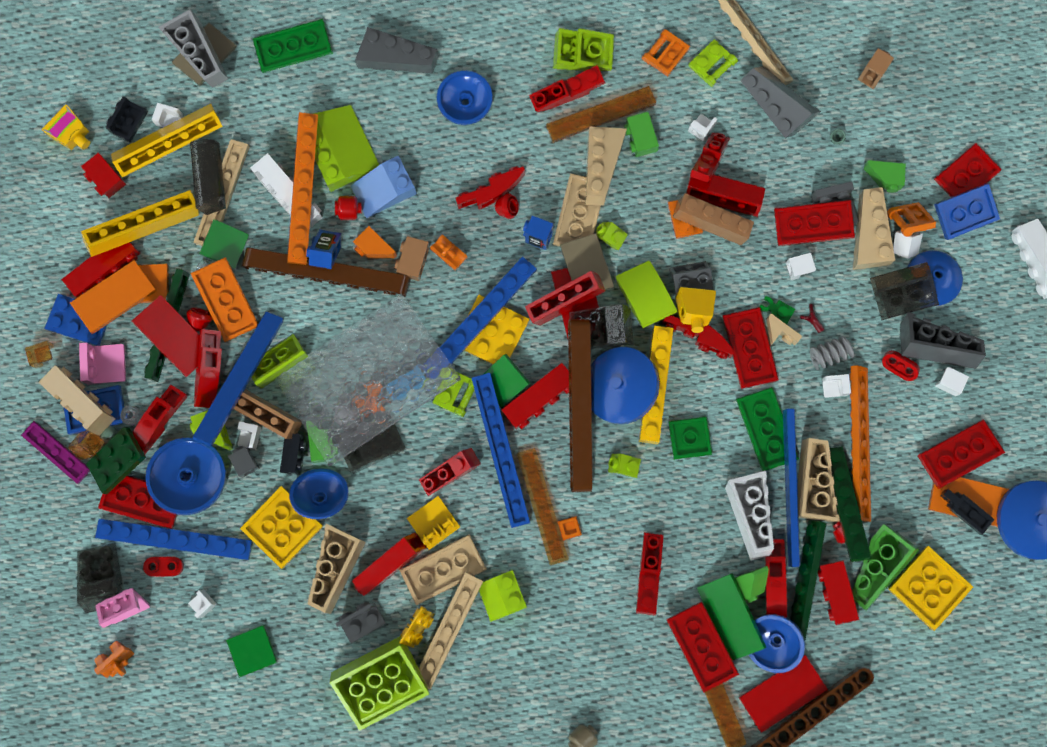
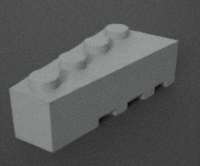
(193, 43)

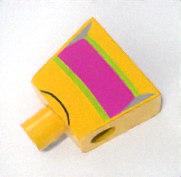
(67, 129)

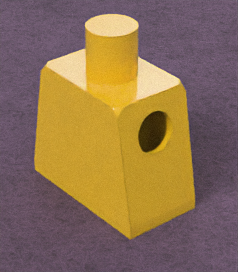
(695, 307)

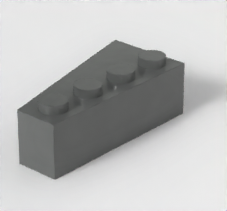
(394, 53)
(779, 102)
(939, 344)

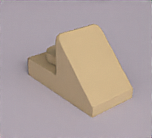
(777, 327)

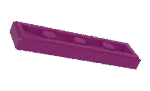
(56, 452)

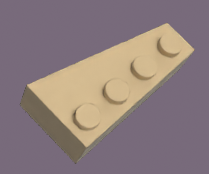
(602, 157)
(873, 233)
(76, 400)
(816, 482)
(334, 567)

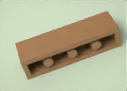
(713, 219)
(267, 414)

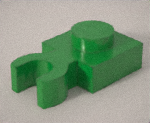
(779, 310)

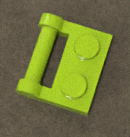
(708, 58)
(447, 397)

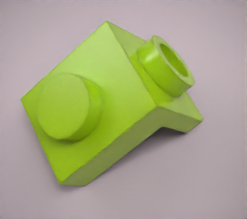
(611, 234)
(624, 465)

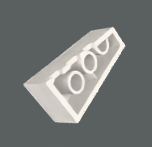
(280, 185)
(1033, 249)
(751, 509)

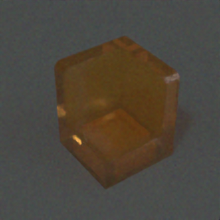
(39, 353)
(86, 445)

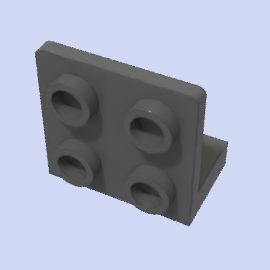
(835, 193)
(692, 276)
(361, 622)

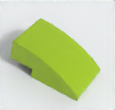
(583, 50)
(646, 294)

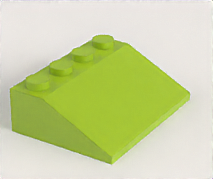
(342, 148)
(379, 683)

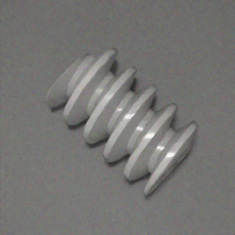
(831, 351)

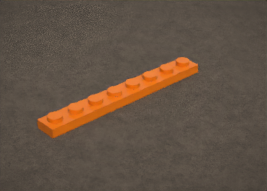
(302, 188)
(860, 440)

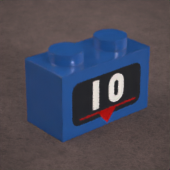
(538, 232)
(324, 249)

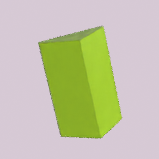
(278, 360)

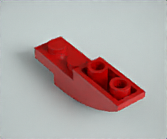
(568, 90)
(710, 157)
(499, 184)
(706, 340)
(208, 368)
(156, 416)
(649, 574)
(776, 581)

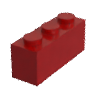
(838, 592)

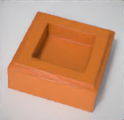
(569, 528)

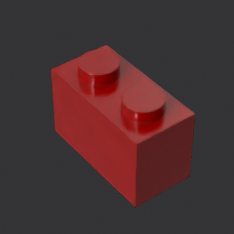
(103, 175)

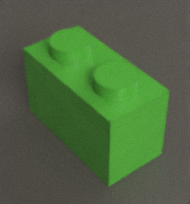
(641, 134)

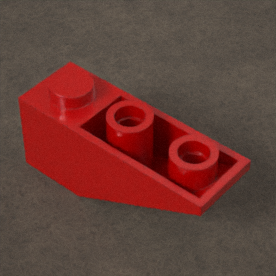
(449, 471)

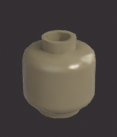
(583, 736)

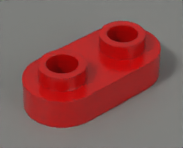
(900, 365)
(163, 566)

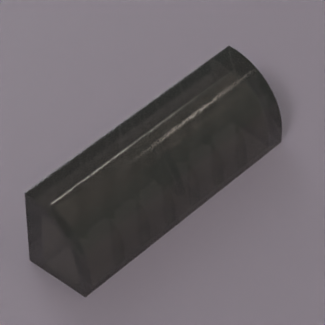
(207, 176)

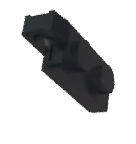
(967, 511)

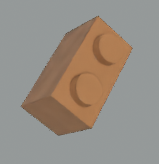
(876, 68)
(412, 258)

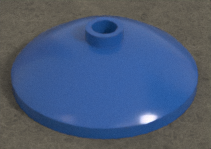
(460, 87)
(950, 273)
(316, 486)
(783, 654)

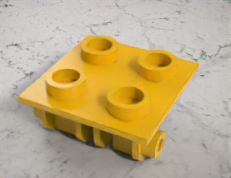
(433, 522)
(413, 634)

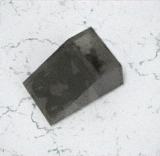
(608, 325)
(375, 450)
(98, 576)

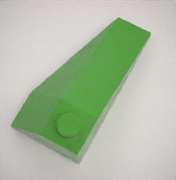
(888, 559)

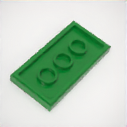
(292, 45)
(764, 426)
(731, 616)

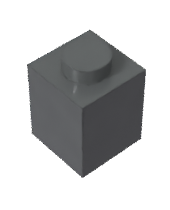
(243, 461)

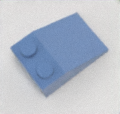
(383, 187)

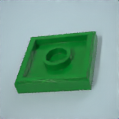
(223, 242)
(507, 380)
(690, 438)
(251, 651)

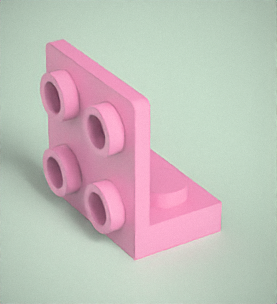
(102, 363)
(120, 607)

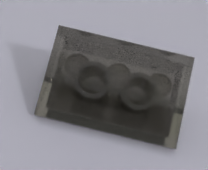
(904, 291)

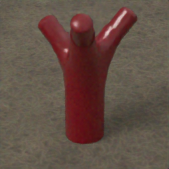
(812, 318)

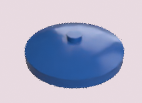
(623, 385)
(185, 476)
(1024, 519)

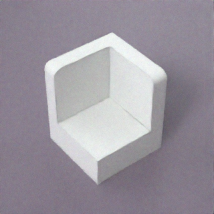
(165, 115)
(702, 127)
(907, 246)
(800, 265)
(952, 381)
(836, 386)
(249, 435)
(202, 603)

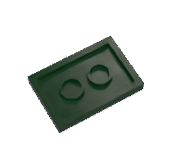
(115, 460)

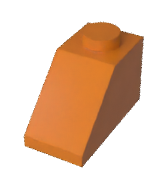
(373, 246)

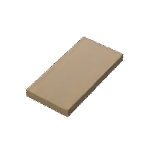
(575, 217)
(442, 569)

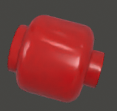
(347, 207)

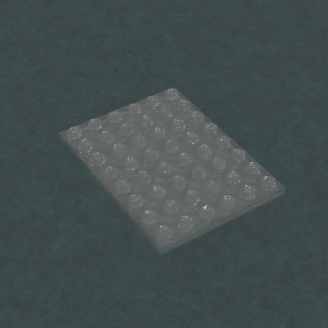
(366, 379)

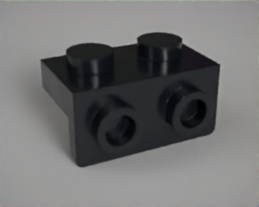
(126, 119)
(292, 455)

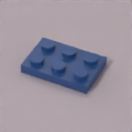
(967, 211)
(66, 322)
(111, 397)

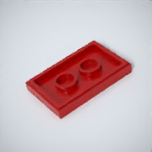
(968, 172)

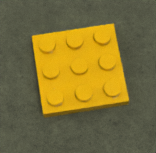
(499, 335)
(280, 529)
(930, 588)

